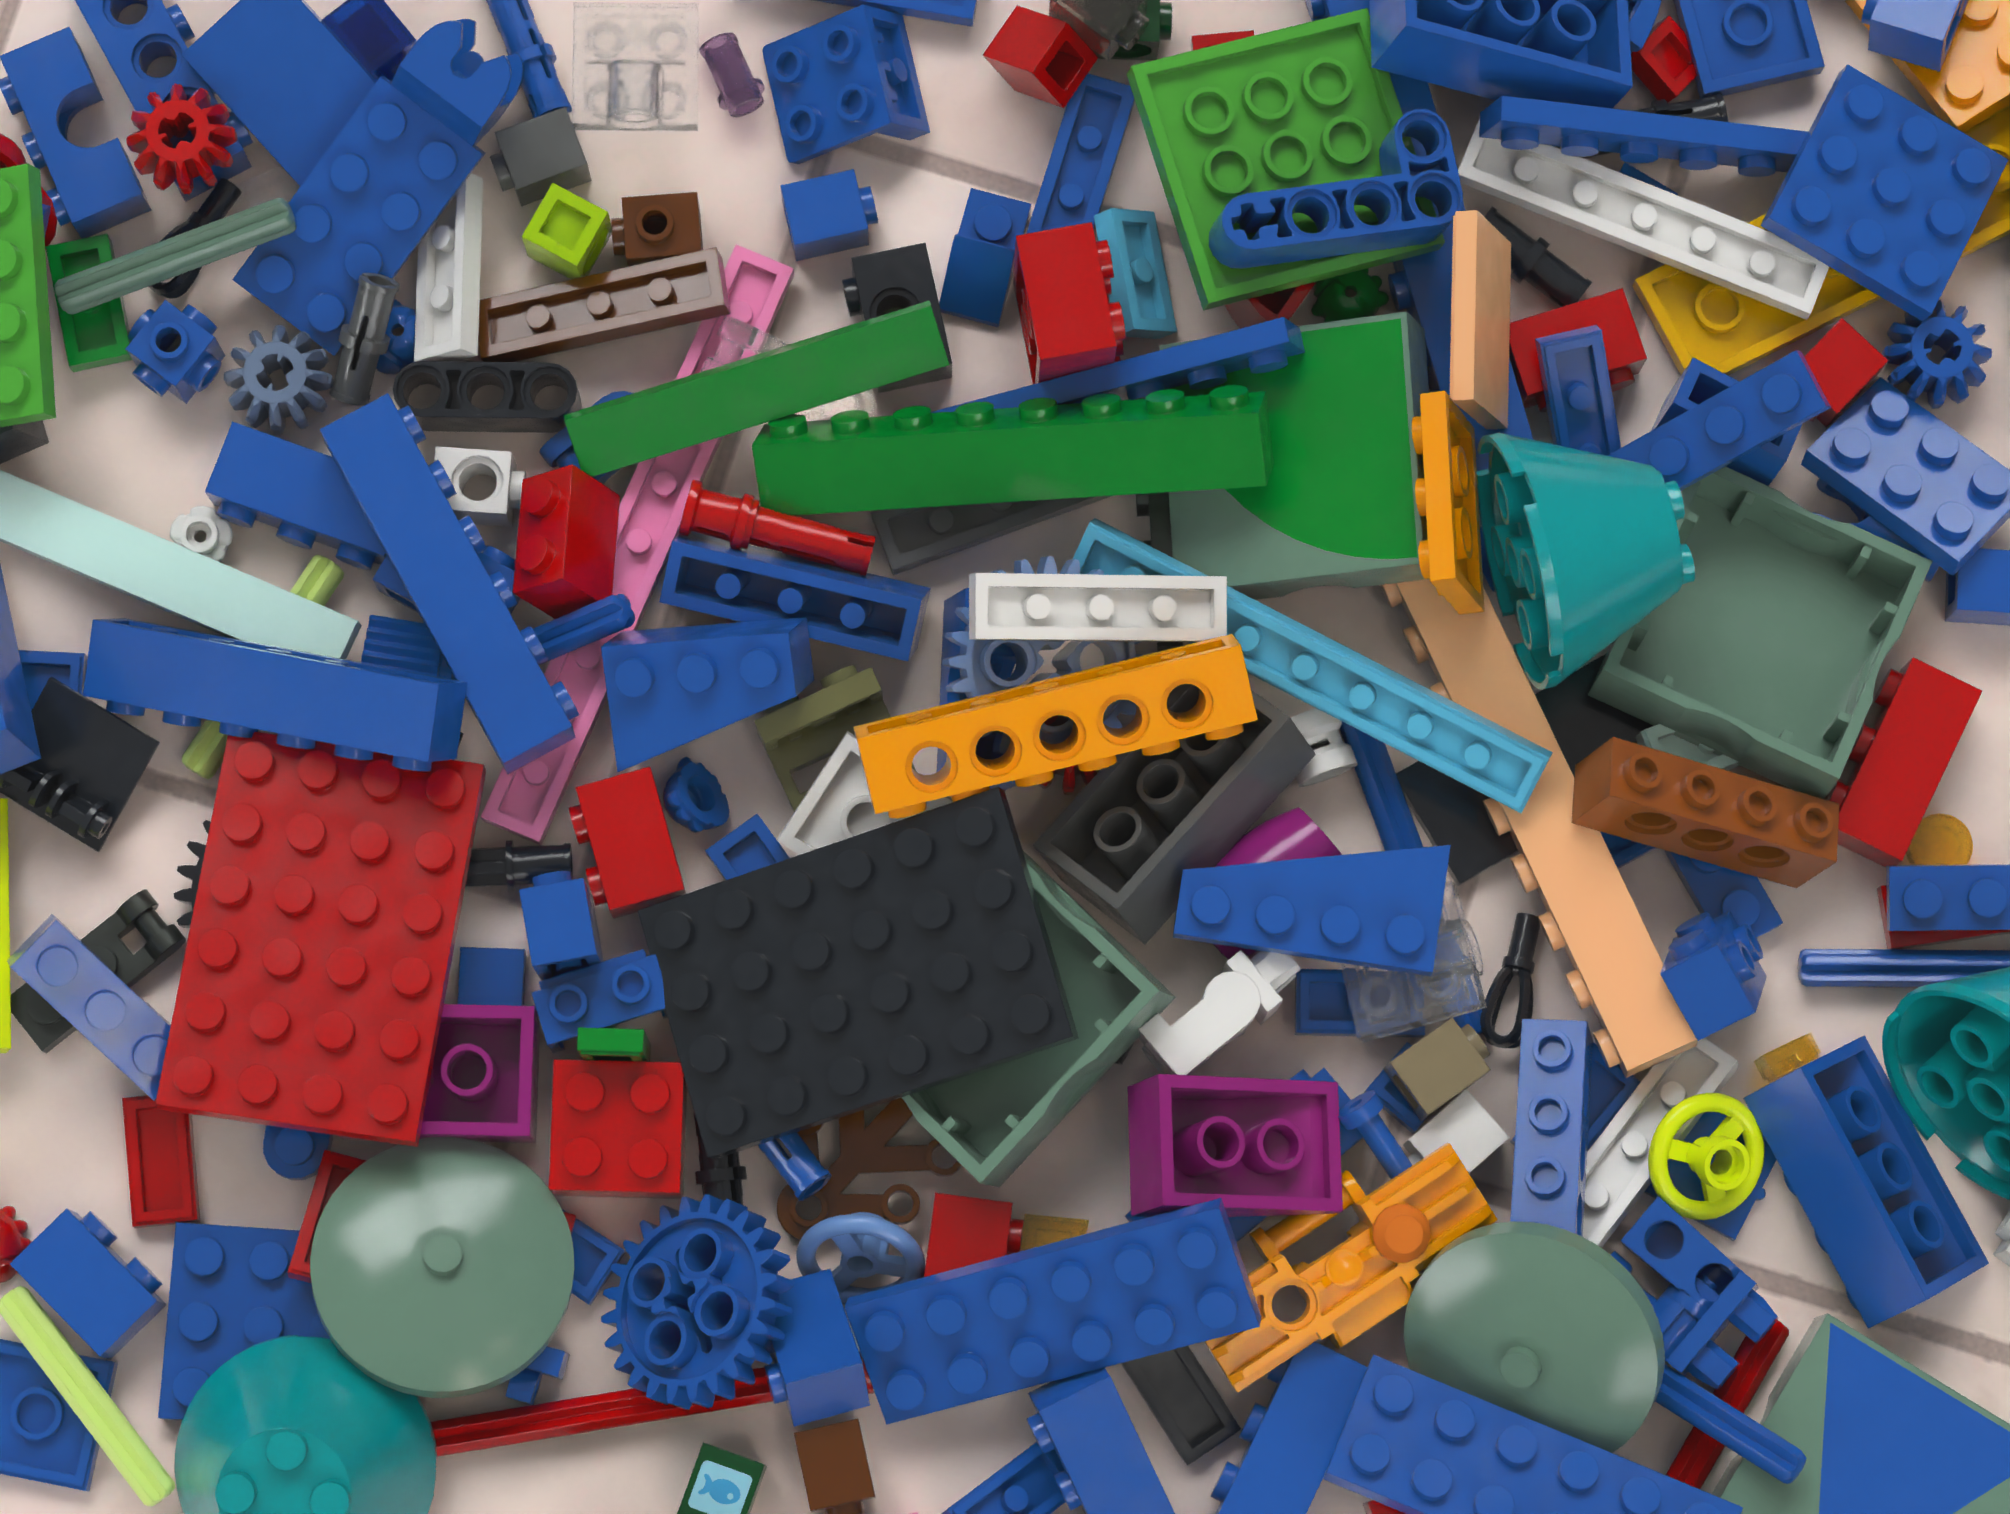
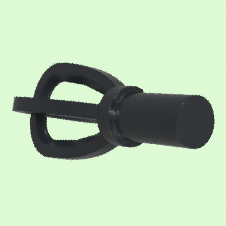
(213, 209)
(1520, 963)

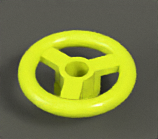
(1735, 1166)

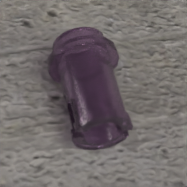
(737, 87)

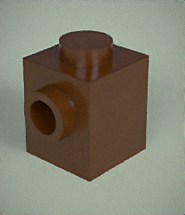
(657, 227)
(835, 1468)

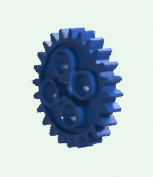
(685, 1297)

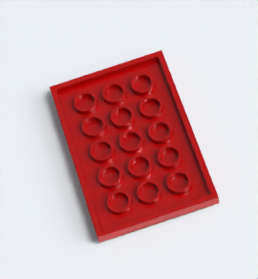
(321, 941)

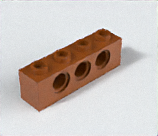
(1705, 813)

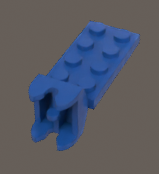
(383, 180)

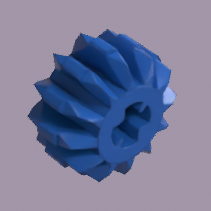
(1958, 364)

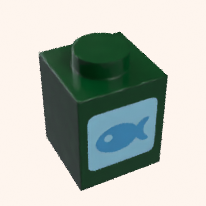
(722, 1483)

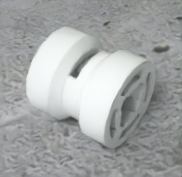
(1330, 760)

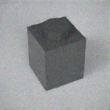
(540, 154)

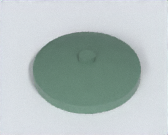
(442, 1267)
(1539, 1330)

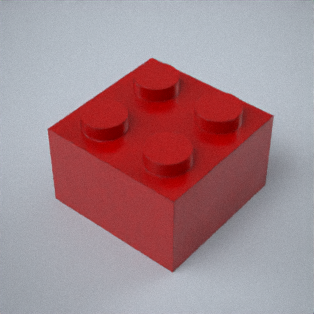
(618, 1129)

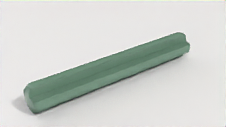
(175, 256)

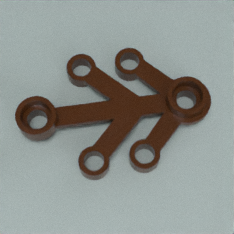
(863, 1153)

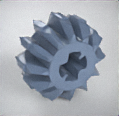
(256, 387)

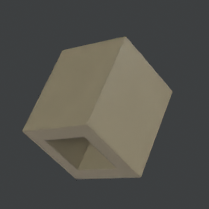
(1439, 1067)

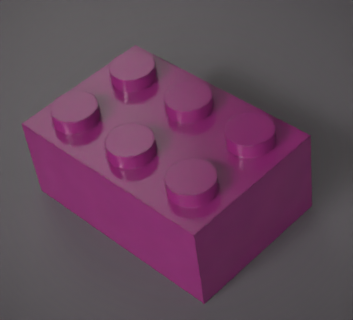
(484, 1075)

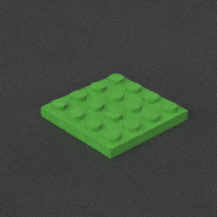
(1268, 118)

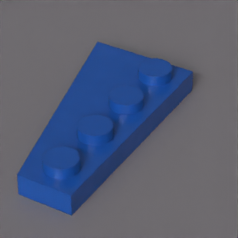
(1336, 908)

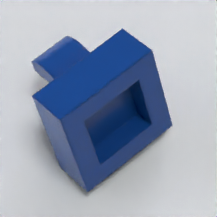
(526, 1384)

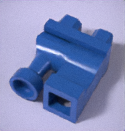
(1701, 1297)

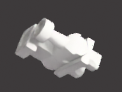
(1226, 1009)

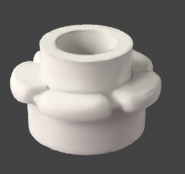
(206, 520)

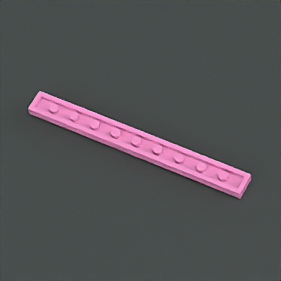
(647, 524)

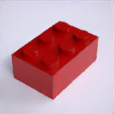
(1065, 302)

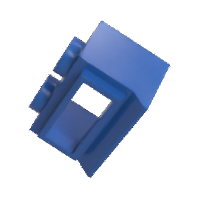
(599, 996)

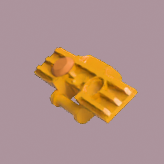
(1364, 1276)

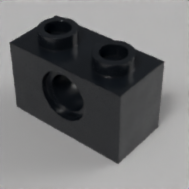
(899, 280)

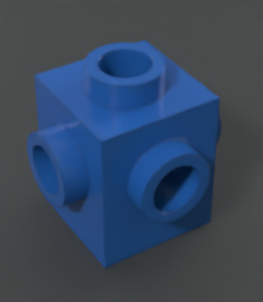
(190, 365)

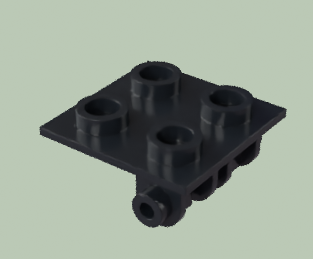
(84, 766)

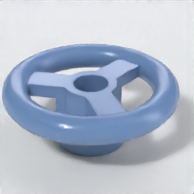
(864, 1248)

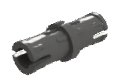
(364, 339)

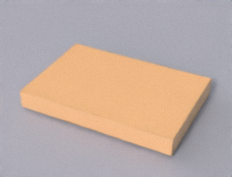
(1480, 319)

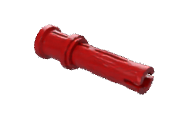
(747, 523)

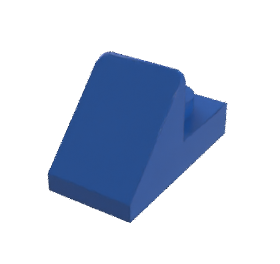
(983, 257)

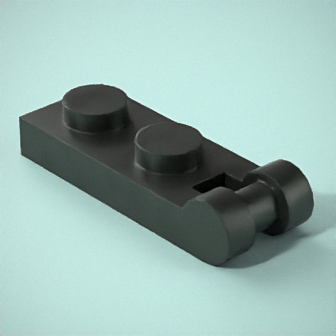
(45, 1023)

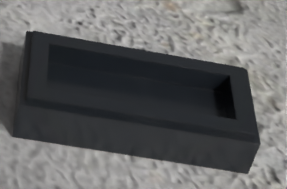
(1183, 1401)

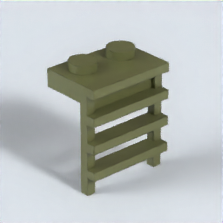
(812, 727)

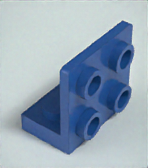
(845, 83)

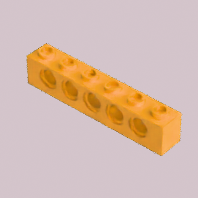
(1020, 711)

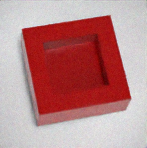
(1664, 61)

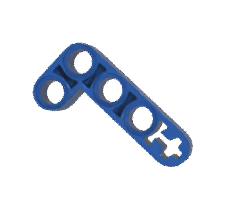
(1333, 205)

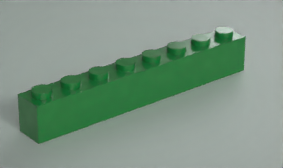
(1015, 452)

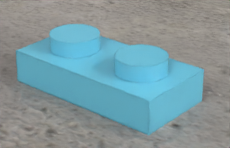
(1138, 272)

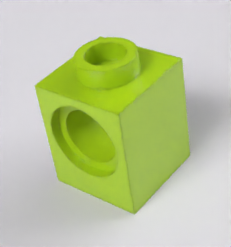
(567, 233)

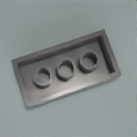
(1169, 813)

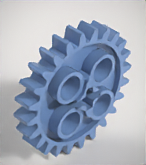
(979, 679)

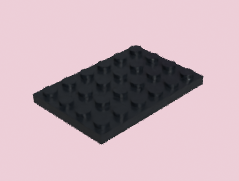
(857, 973)

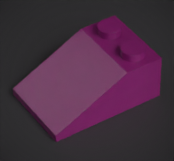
(1237, 1139)

